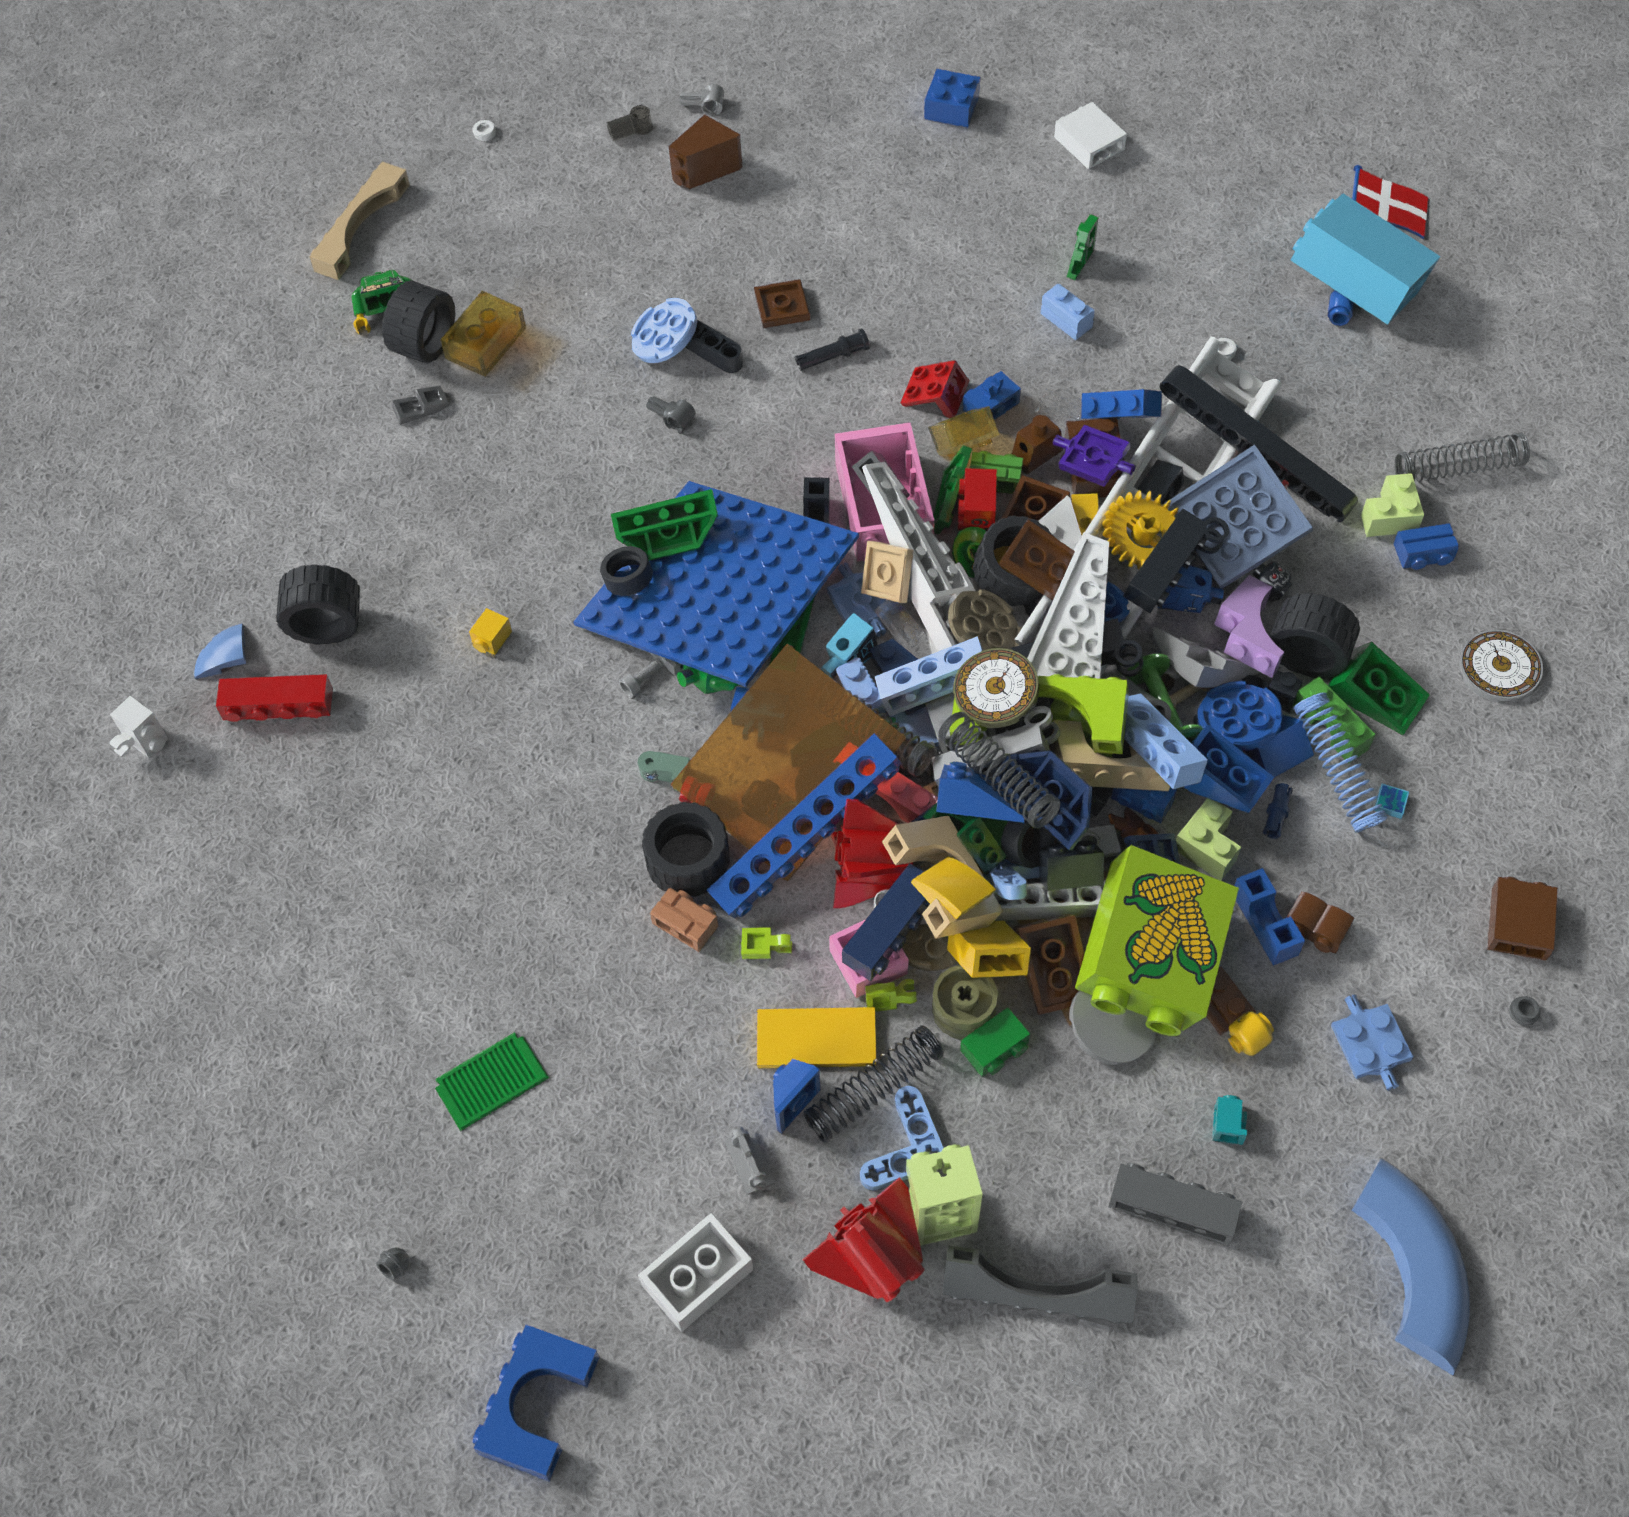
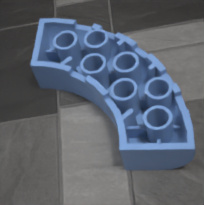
(1429, 1265)

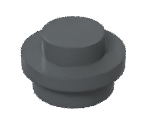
(1524, 1010)

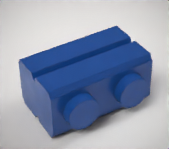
(1426, 546)

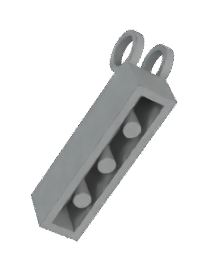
(1016, 741)

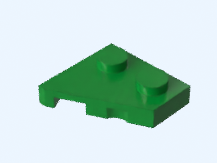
(1084, 246)

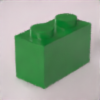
(995, 1043)

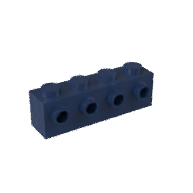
(886, 927)

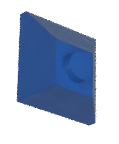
(793, 1090)

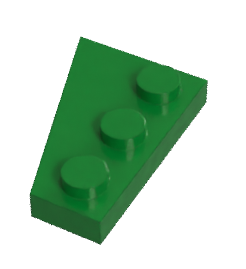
(949, 489)

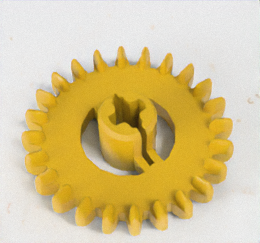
(1144, 530)

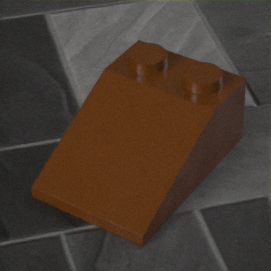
(1033, 499)
(1053, 961)

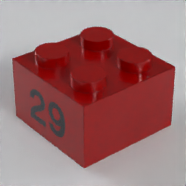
(978, 503)

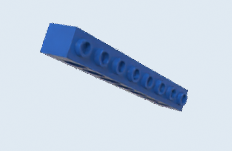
(788, 829)

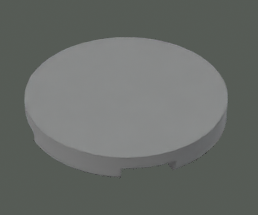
(1109, 1036)

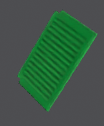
(489, 1080)

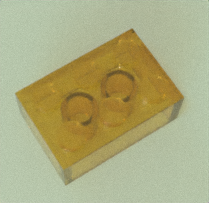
(483, 333)

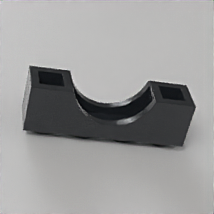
(816, 499)

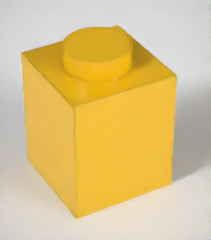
(490, 632)

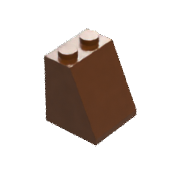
(705, 153)

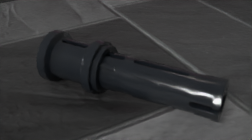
(843, 346)

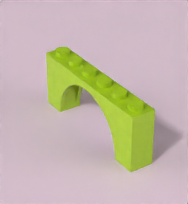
(1098, 700)

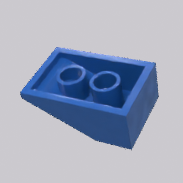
(1229, 773)
(967, 794)

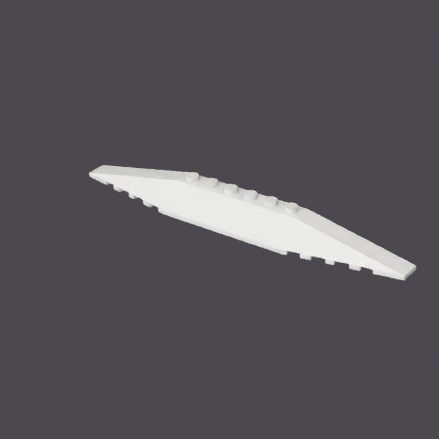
(934, 575)

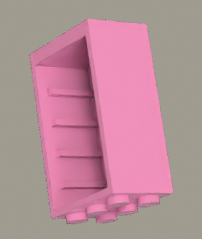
(900, 451)

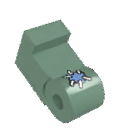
(660, 766)

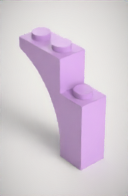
(1247, 637)

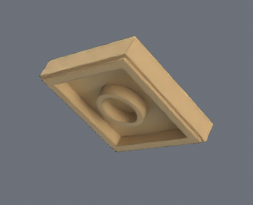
(887, 571)

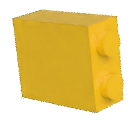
(991, 951)

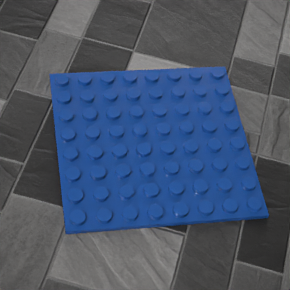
(730, 598)

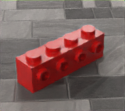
(274, 697)

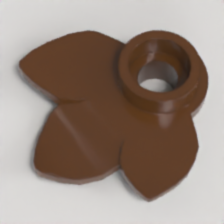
(1130, 824)

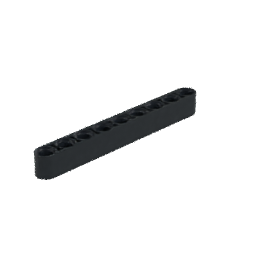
(1244, 431)

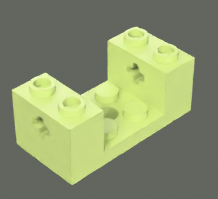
(946, 1204)

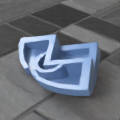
(222, 652)

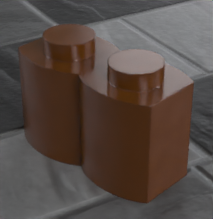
(1320, 922)

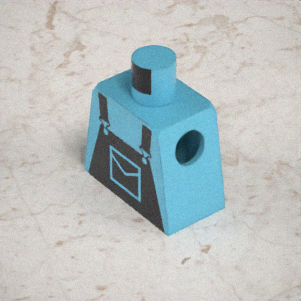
(849, 642)

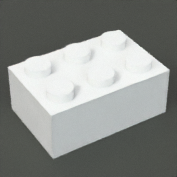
(696, 1272)

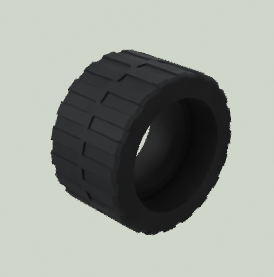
(417, 321)
(991, 575)
(318, 604)
(1315, 635)
(679, 820)

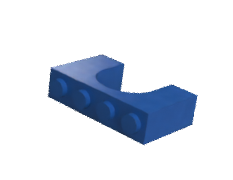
(534, 1355)

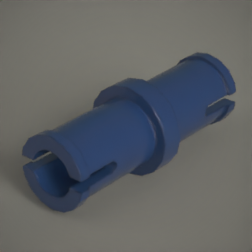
(1277, 810)

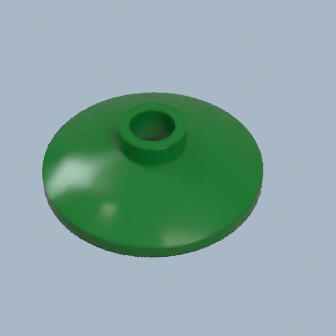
(966, 541)

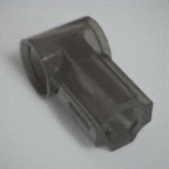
(636, 122)

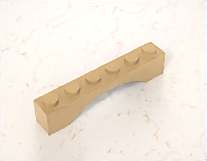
(382, 188)

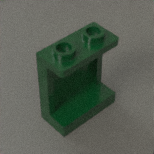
(975, 838)

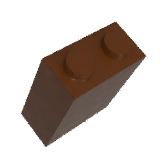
(1522, 918)

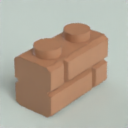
(684, 918)

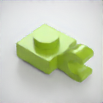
(759, 943)
(887, 996)

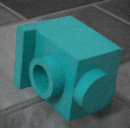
(1229, 1120)

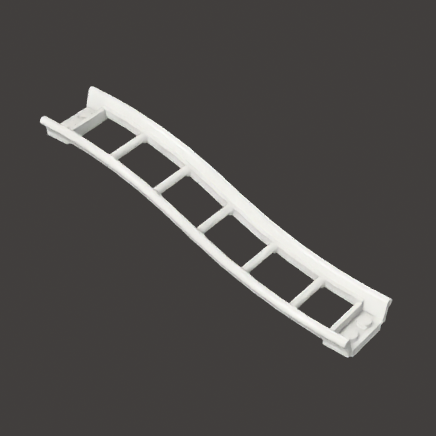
(1226, 377)

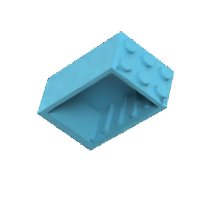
(1364, 257)

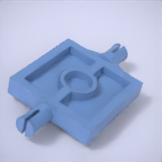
(848, 599)
(1372, 1041)

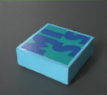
(1392, 800)

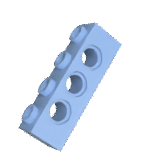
(924, 678)
(1162, 744)

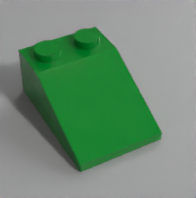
(1379, 688)

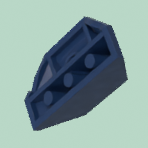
(1064, 783)

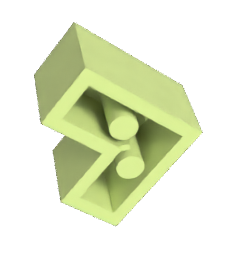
(1395, 509)
(1203, 840)

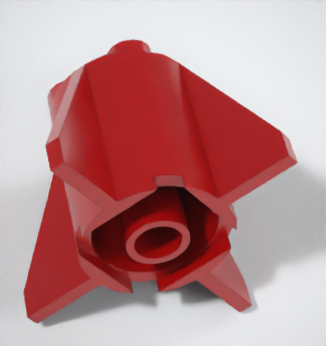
(862, 855)
(873, 1246)

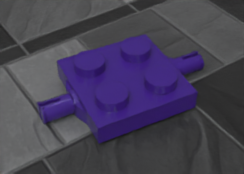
(1094, 455)

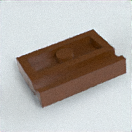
(1226, 1003)

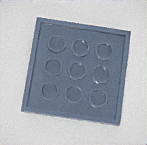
(1254, 506)

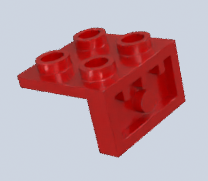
(937, 383)

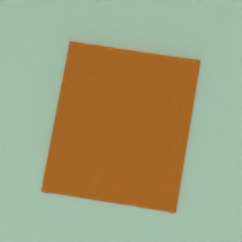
(779, 748)

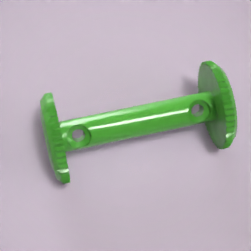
(1153, 668)

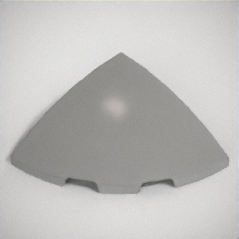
(1200, 661)

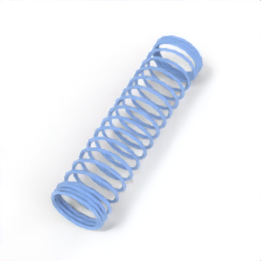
(1310, 704)

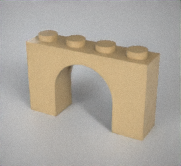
(1100, 769)
(932, 842)

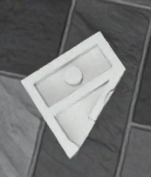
(1063, 523)

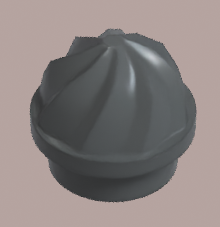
(393, 1263)

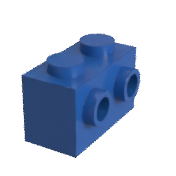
(1150, 803)

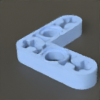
(1010, 879)
(918, 1143)

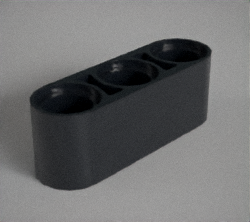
(716, 348)

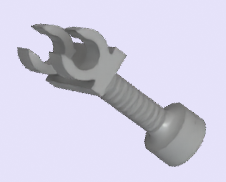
(631, 685)

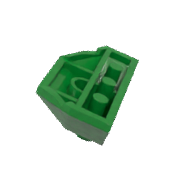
(668, 525)

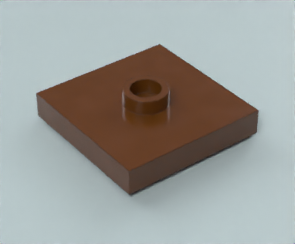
(782, 303)

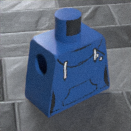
(1192, 591)

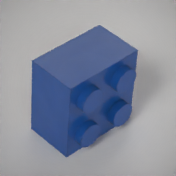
(952, 98)

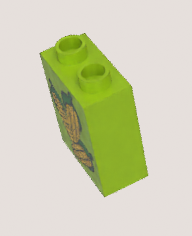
(1156, 941)

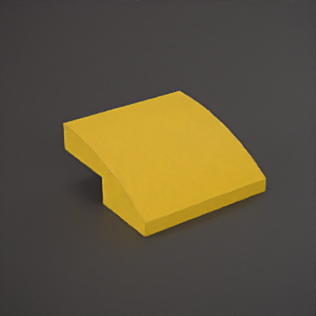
(954, 885)

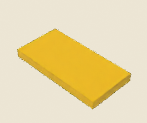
(816, 1037)

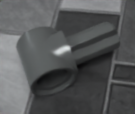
(674, 414)

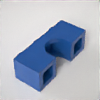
(1122, 404)
(1257, 901)

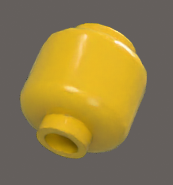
(1250, 1033)

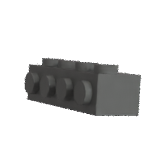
(1175, 1203)

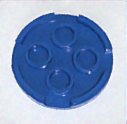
(1242, 714)

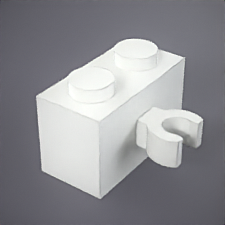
(137, 729)

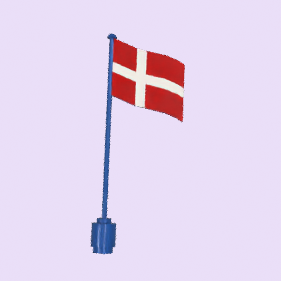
(1394, 204)

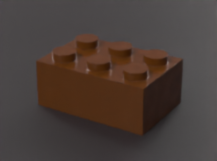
(1081, 485)

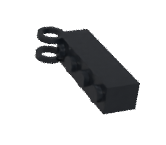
(1170, 556)
(1112, 649)

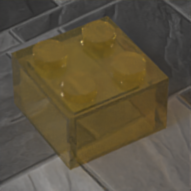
(969, 428)

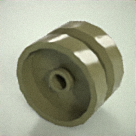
(962, 1002)

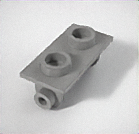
(749, 1160)

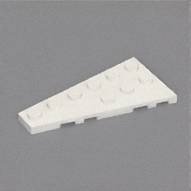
(1075, 622)

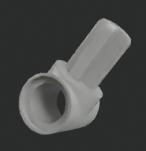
(709, 99)

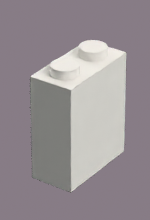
(1090, 135)

